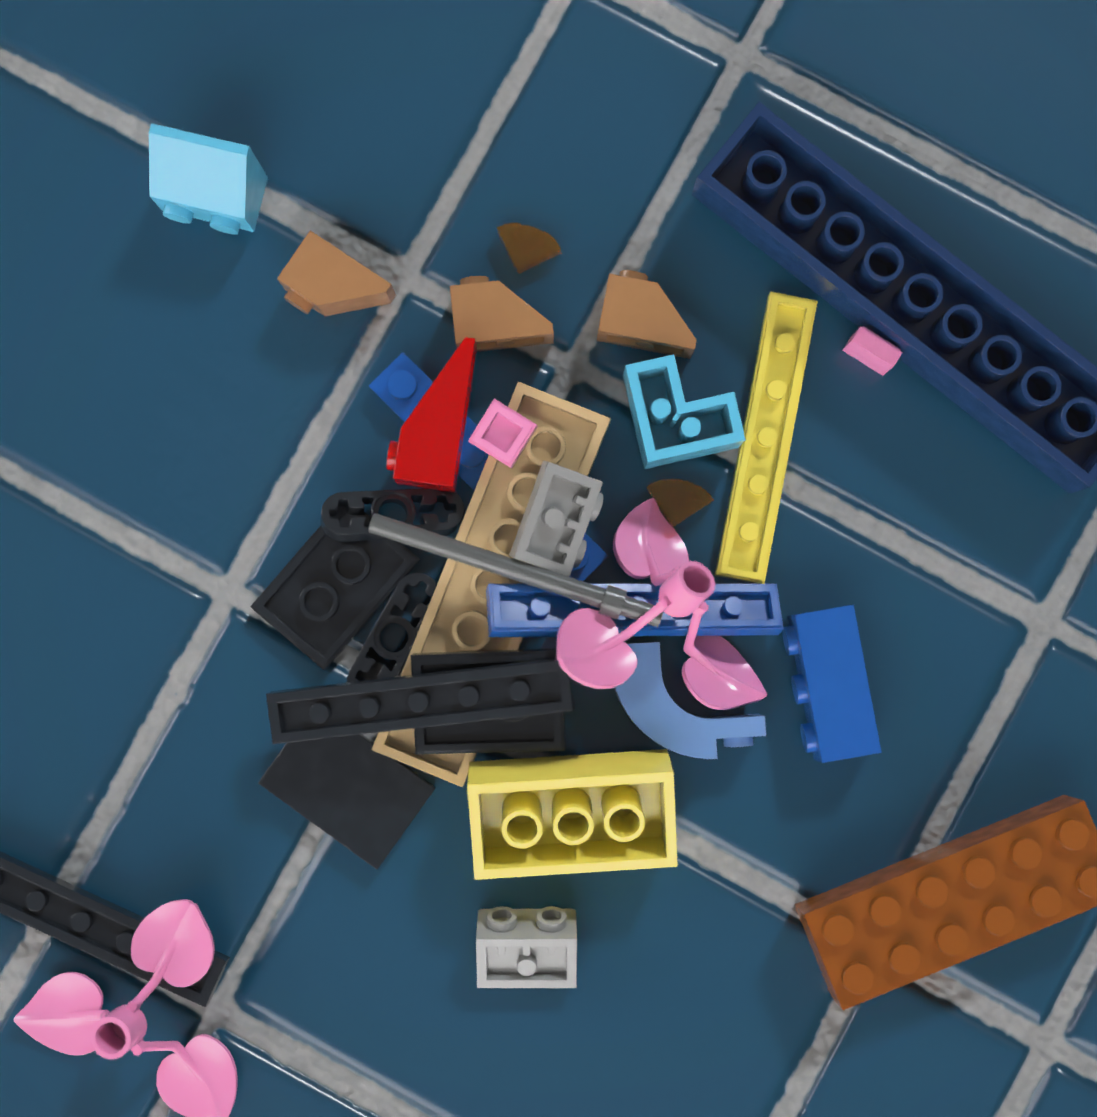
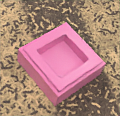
(872, 350)
(503, 433)

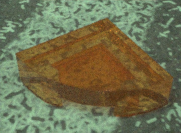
(527, 245)
(678, 499)

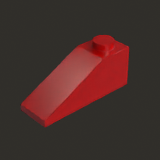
(434, 432)

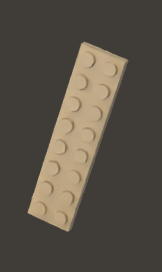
(458, 607)

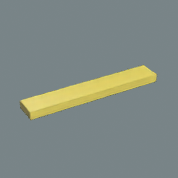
(768, 438)

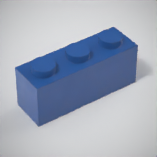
(831, 684)

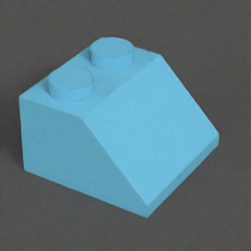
(205, 179)

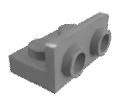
(557, 519)
(526, 948)

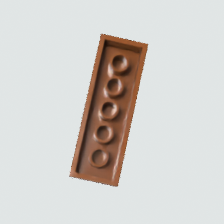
(954, 901)

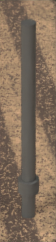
(610, 601)

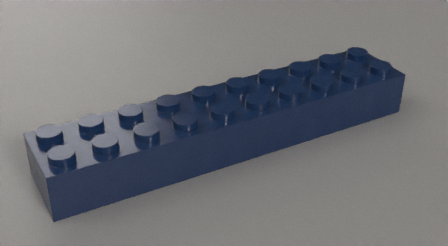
(910, 292)

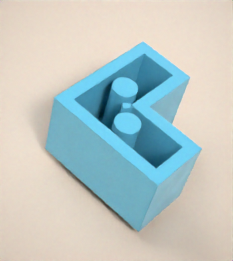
(668, 426)

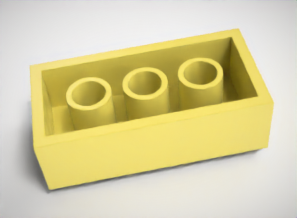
(572, 814)

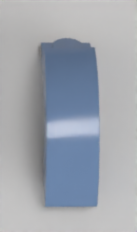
(667, 724)

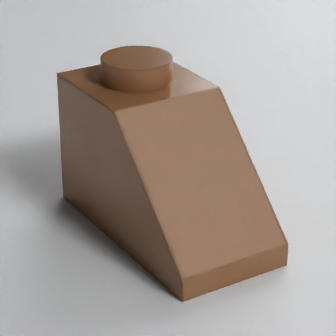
(330, 280)
(496, 316)
(642, 317)

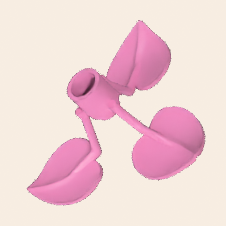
(598, 656)
(173, 946)

